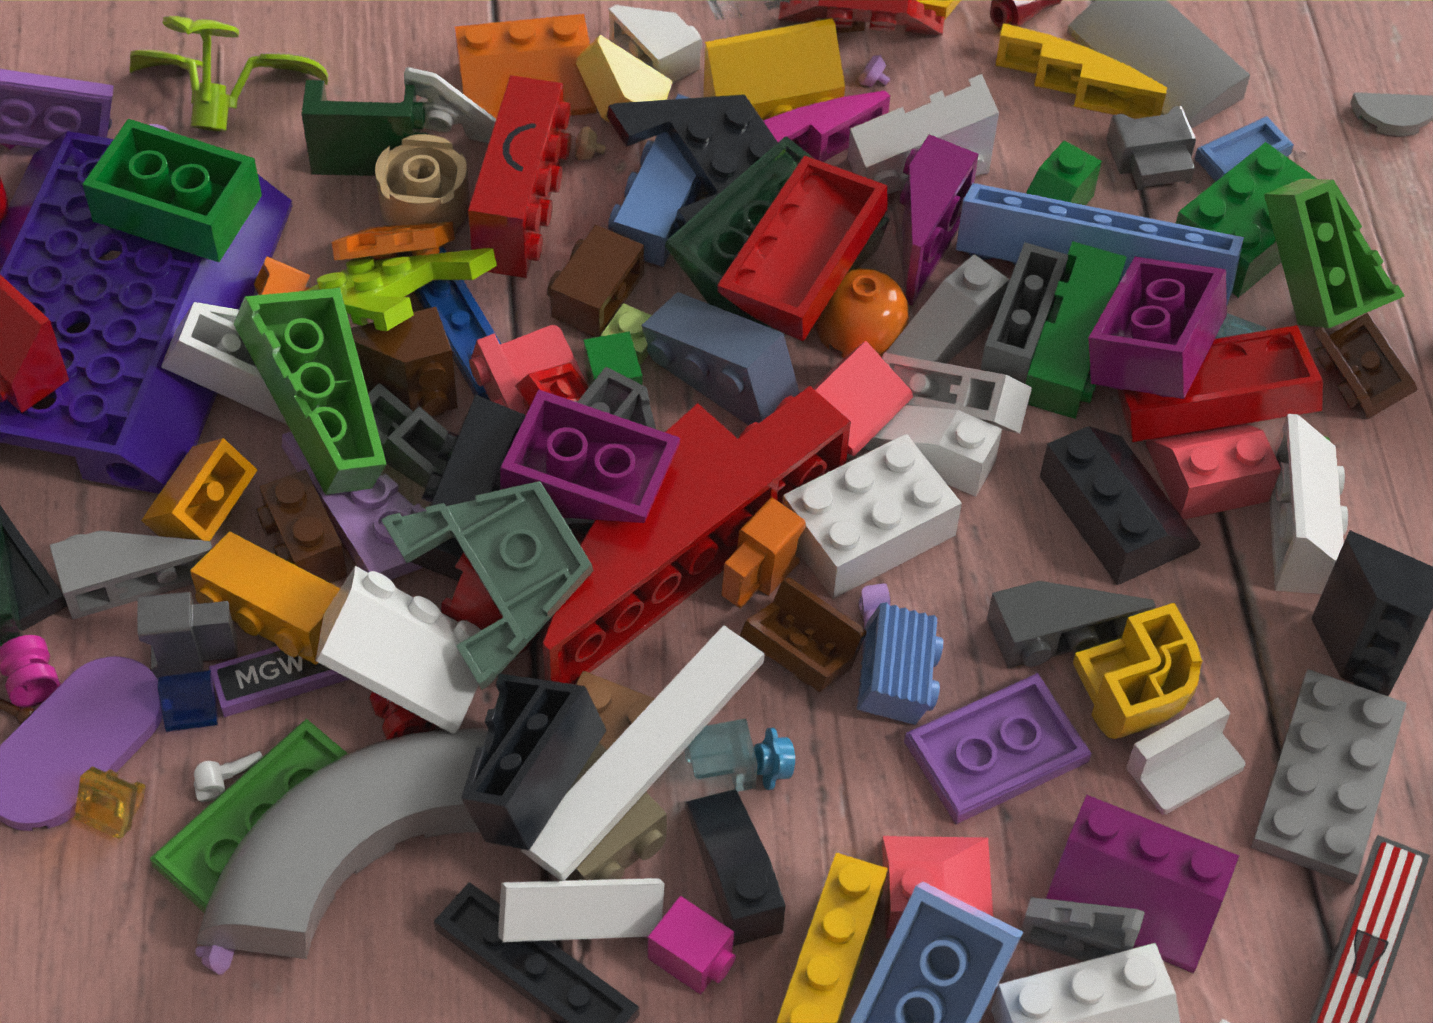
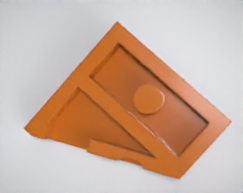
(388, 241)

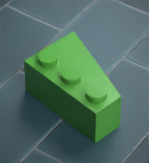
(1325, 256)

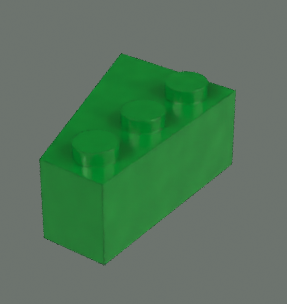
(1062, 360)

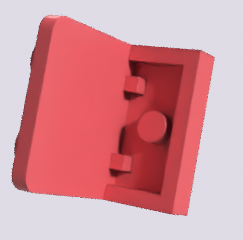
(505, 365)

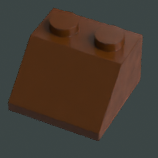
(410, 361)

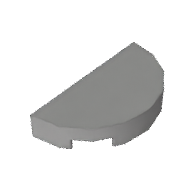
(1394, 113)

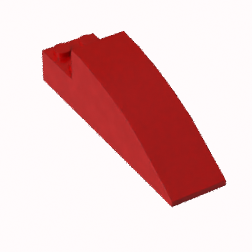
(691, 527)

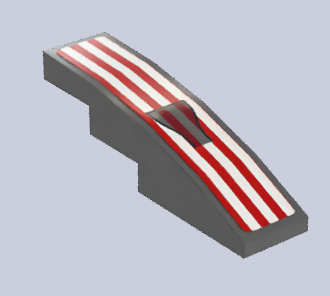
(1371, 934)

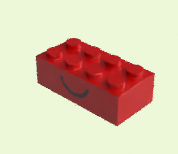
(520, 174)

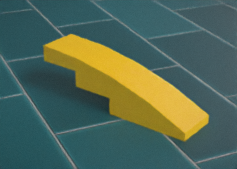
(1067, 67)

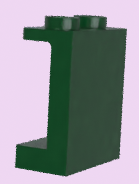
(352, 135)

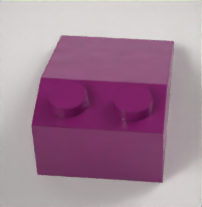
(932, 207)
(589, 460)

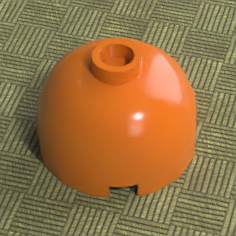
(864, 309)

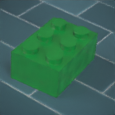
(173, 190)
(1238, 208)

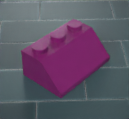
(1150, 868)

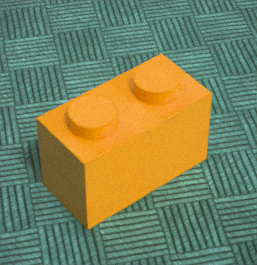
(200, 492)

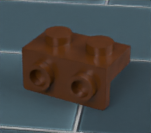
(1366, 364)
(805, 635)

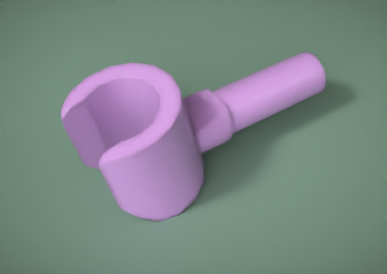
(871, 598)

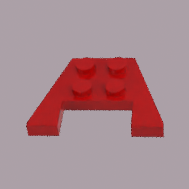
(880, 13)

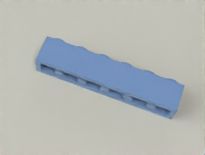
(1000, 221)

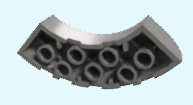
(334, 828)

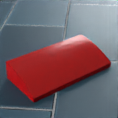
(804, 246)
(1237, 384)

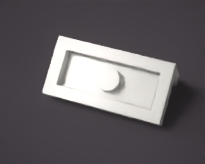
(1185, 758)

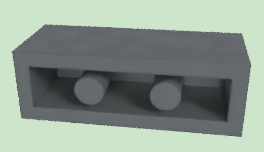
(1023, 311)

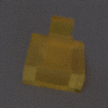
(108, 801)

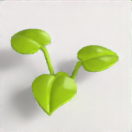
(208, 98)

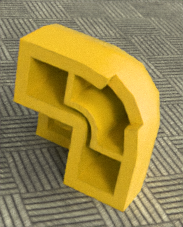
(1143, 674)

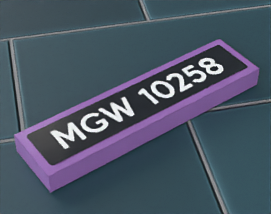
(267, 678)

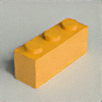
(265, 594)

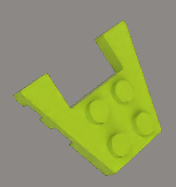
(379, 287)

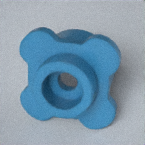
(774, 758)

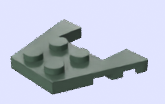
(520, 556)

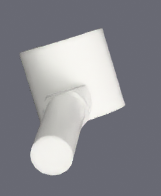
(210, 775)

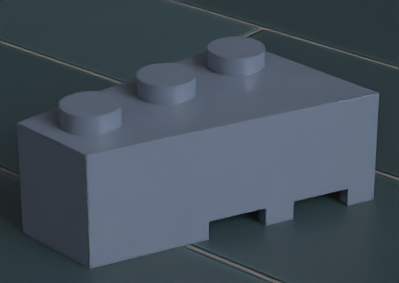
(722, 356)

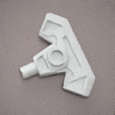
(449, 106)

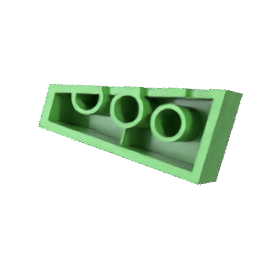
(317, 382)

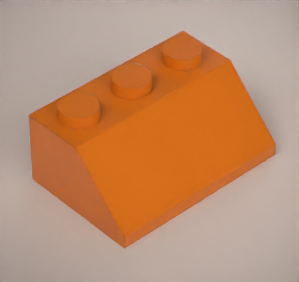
(523, 48)

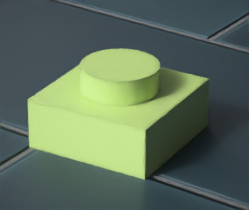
(630, 320)

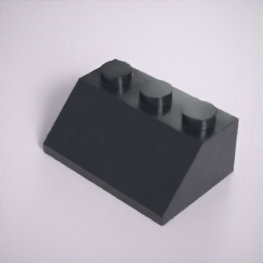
(1115, 503)
(1373, 611)

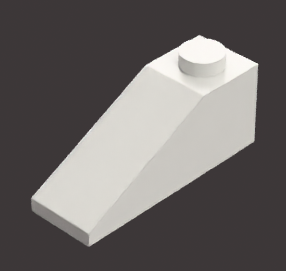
(976, 392)
(951, 440)

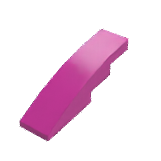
(825, 126)

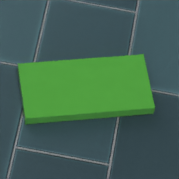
(205, 845)

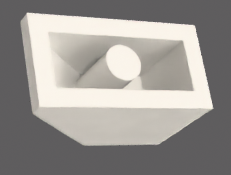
(656, 39)

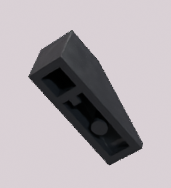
(737, 867)

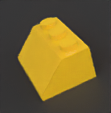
(777, 67)

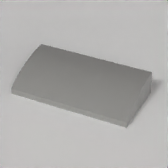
(1166, 48)

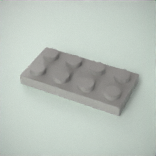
(1329, 776)

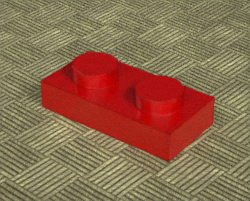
(557, 380)

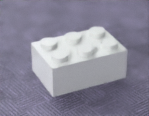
(872, 515)

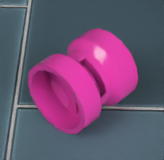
(27, 669)

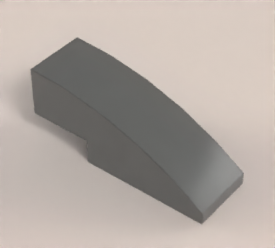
(407, 437)

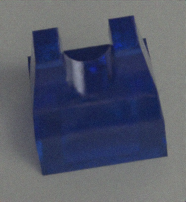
(188, 701)

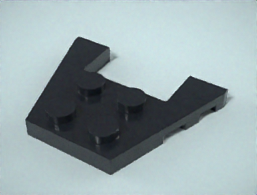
(714, 134)

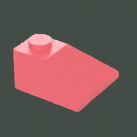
(947, 863)

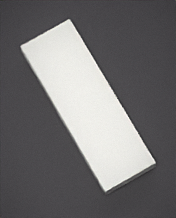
(579, 909)

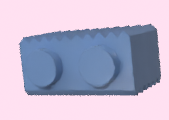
(899, 664)

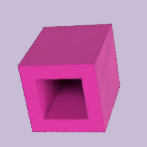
(692, 946)

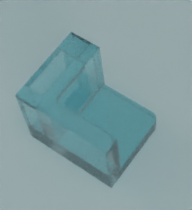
(723, 751)

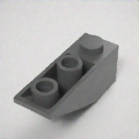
(1057, 619)

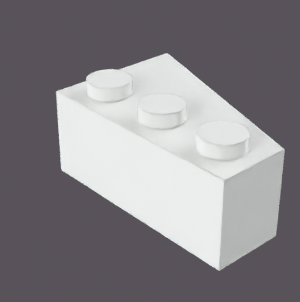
(214, 356)

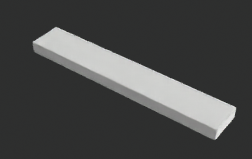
(644, 752)

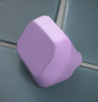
(873, 72)
(215, 957)

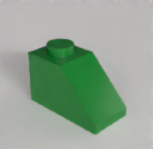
(1067, 175)

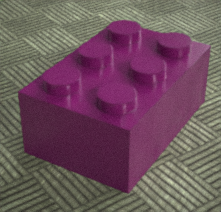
(1158, 327)

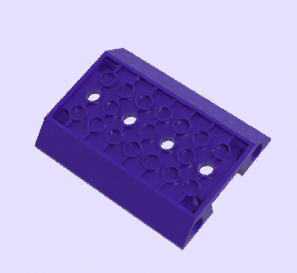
(120, 408)

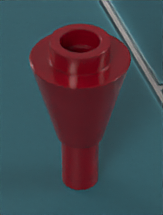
(1017, 11)

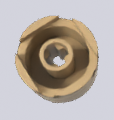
(423, 182)

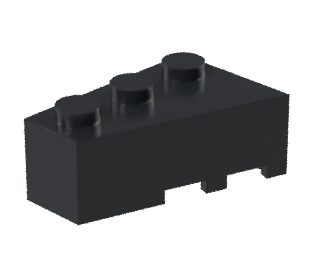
(470, 470)
(529, 757)

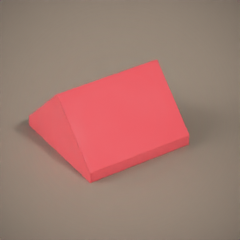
(865, 393)

